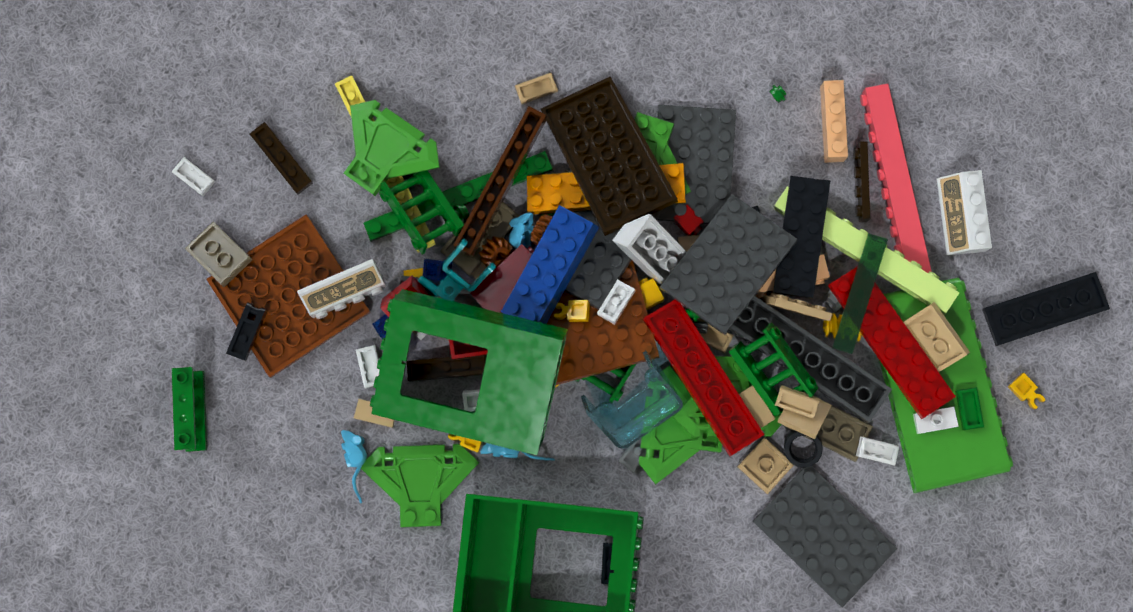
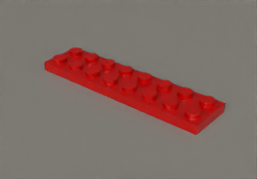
(897, 350)
(703, 377)

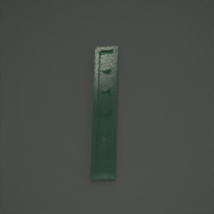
(860, 293)

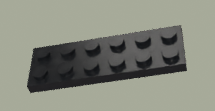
(805, 221)
(1045, 309)

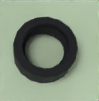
(802, 462)

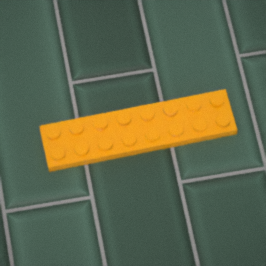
(561, 189)

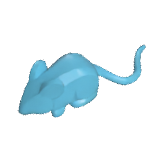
(521, 230)
(506, 452)
(355, 454)

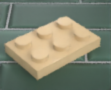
(797, 306)
(936, 337)

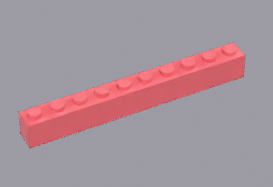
(894, 174)

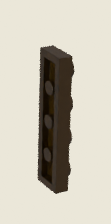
(281, 158)
(861, 173)
(445, 368)

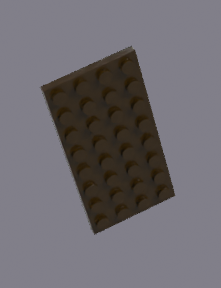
(608, 155)

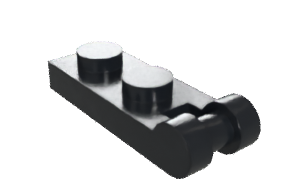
(246, 332)

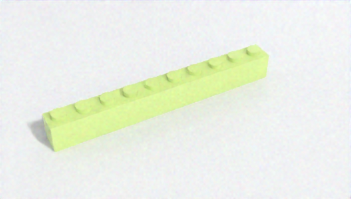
(893, 267)

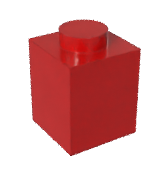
(689, 222)

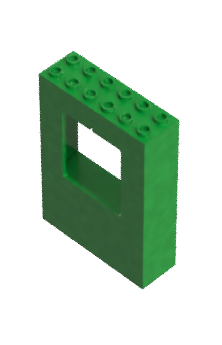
(515, 380)
(500, 553)

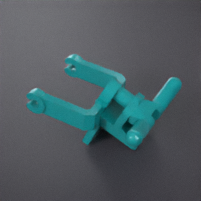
(453, 283)

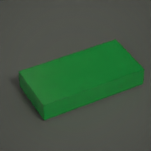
(969, 408)

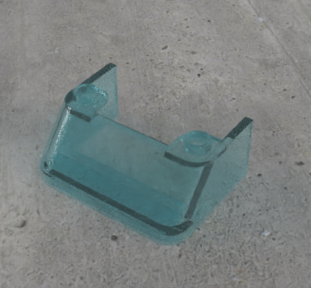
(641, 412)

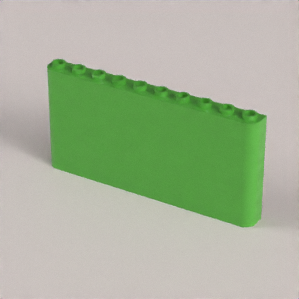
(950, 454)

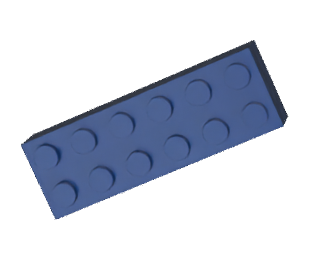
(551, 266)

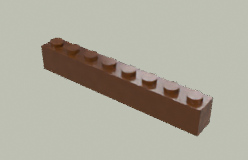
(501, 180)

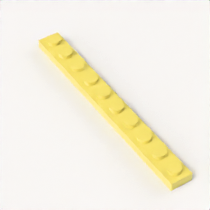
(351, 95)

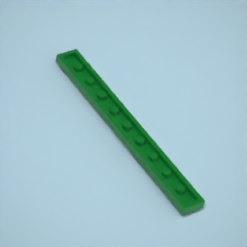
(460, 194)

